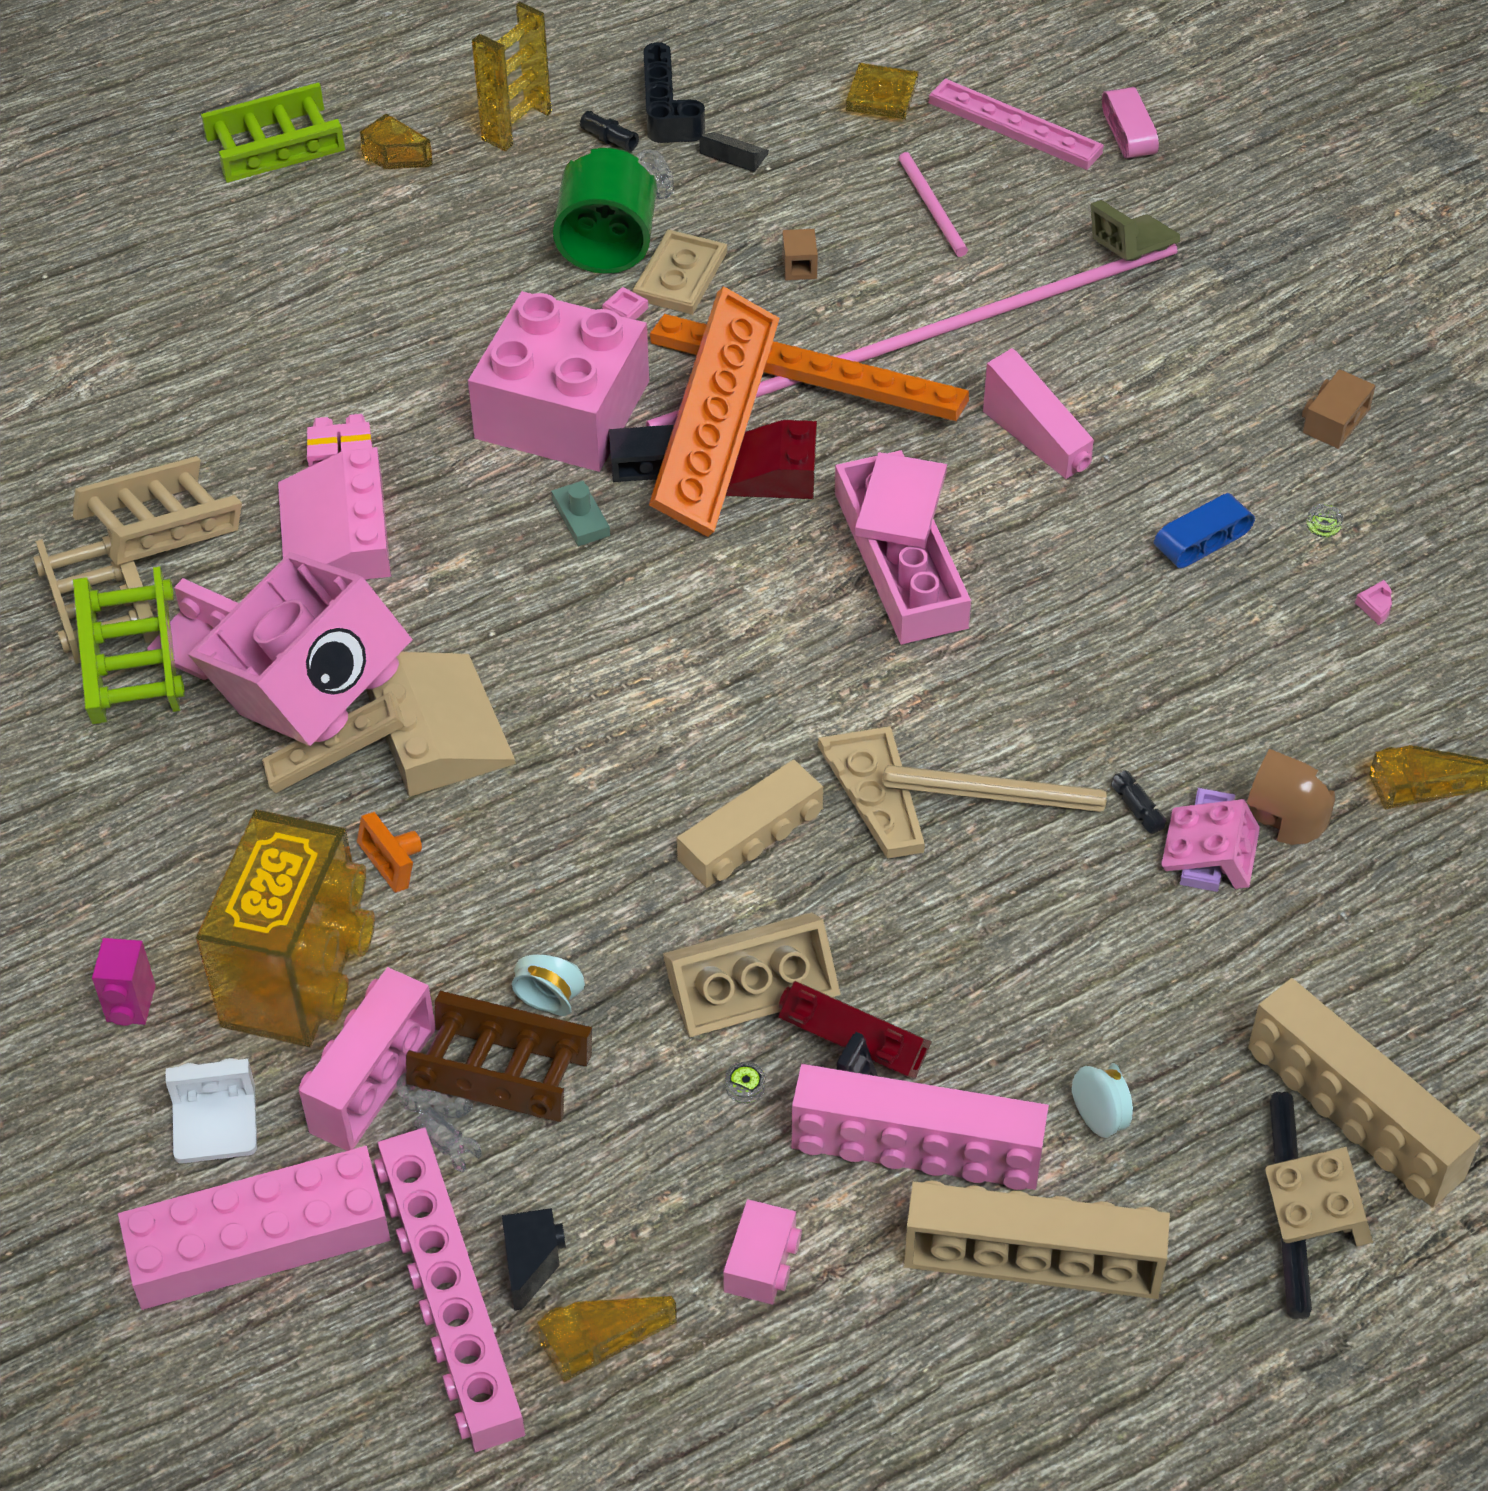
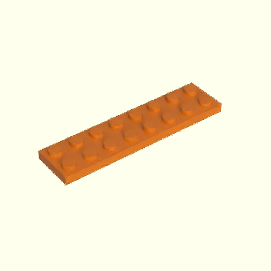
(714, 412)

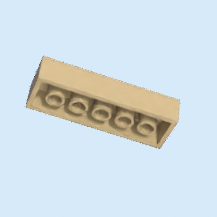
(1363, 1092)
(1036, 1239)

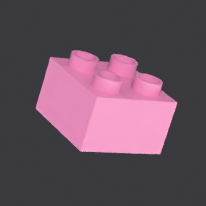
(559, 380)

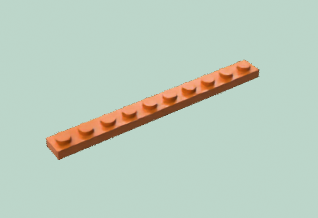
(831, 372)

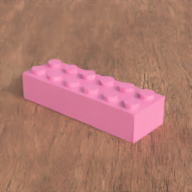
(914, 583)
(918, 1127)
(253, 1227)

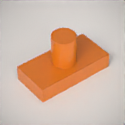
(388, 852)

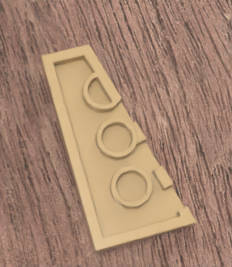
(859, 765)

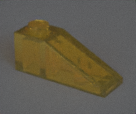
(1423, 775)
(597, 1330)

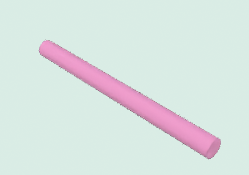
(933, 204)

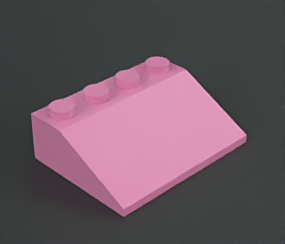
(338, 513)

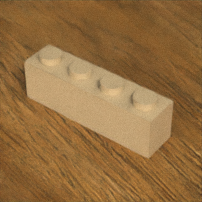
(750, 823)

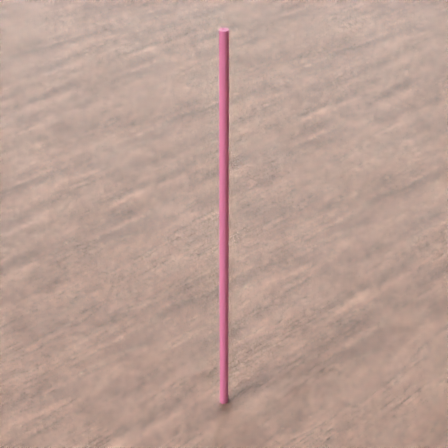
(964, 319)

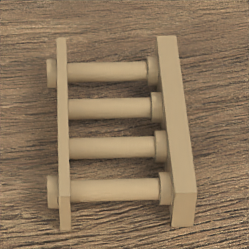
(162, 532)
(126, 572)

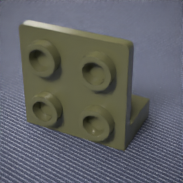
(1129, 236)

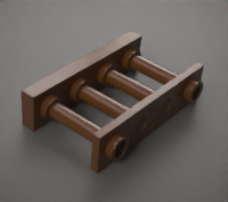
(505, 1027)

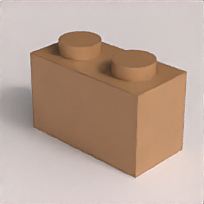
(1337, 408)

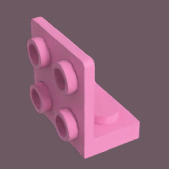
(198, 615)
(1213, 836)

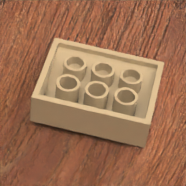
(446, 719)

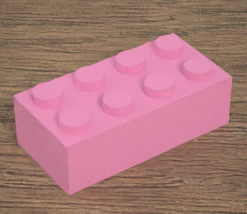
(366, 1059)

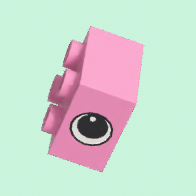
(302, 648)

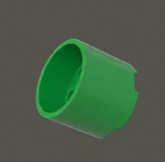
(605, 211)

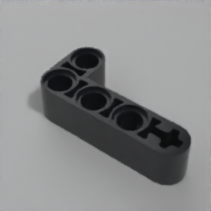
(668, 118)

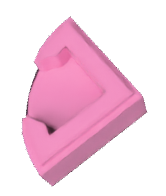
(1376, 602)

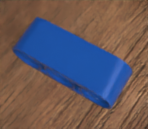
(1204, 530)

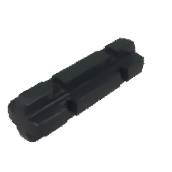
(1138, 802)

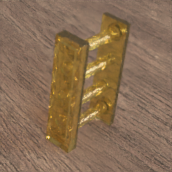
(492, 74)

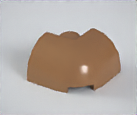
(1291, 799)

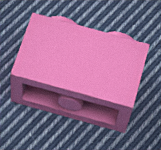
(760, 1252)

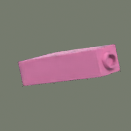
(1034, 415)

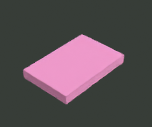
(901, 500)

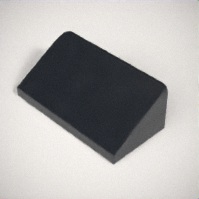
(732, 151)

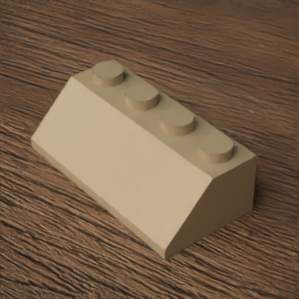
(748, 971)

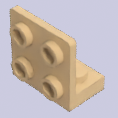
(1318, 1197)

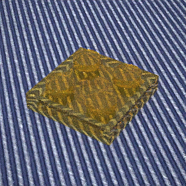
(882, 91)

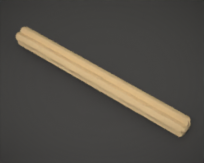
(994, 788)

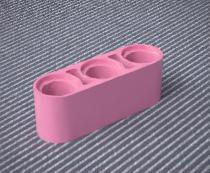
(1130, 122)

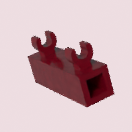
(839, 1021)

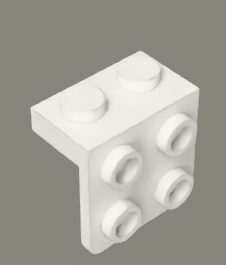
(212, 1110)

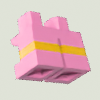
(329, 439)

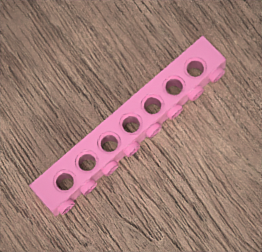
(484, 1422)

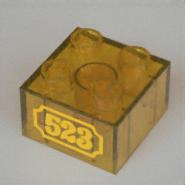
(285, 929)

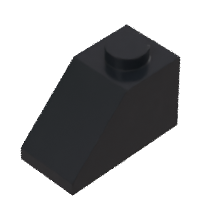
(531, 1251)

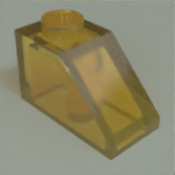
(395, 145)

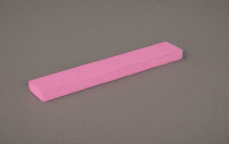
(1016, 124)

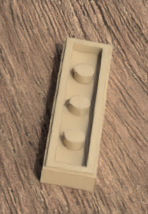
(361, 729)

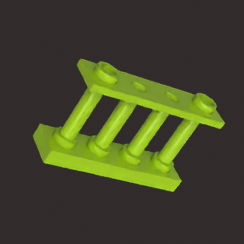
(276, 151)
(94, 633)

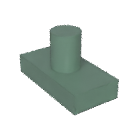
(580, 513)

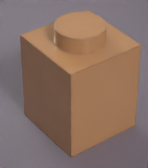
(799, 254)

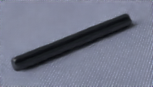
(1295, 1253)

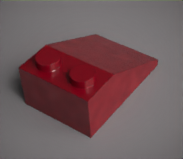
(776, 461)

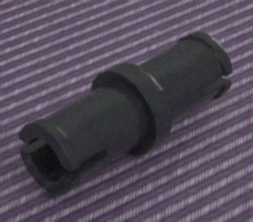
(609, 131)

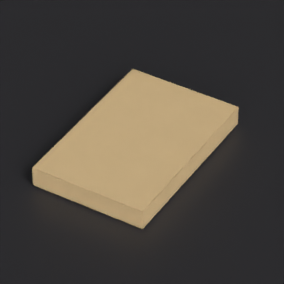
(680, 271)

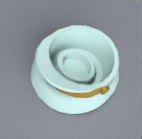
(547, 983)
(1103, 1099)

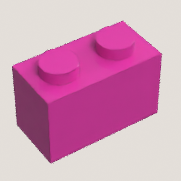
(124, 981)

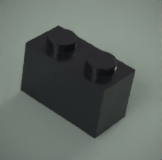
(638, 452)

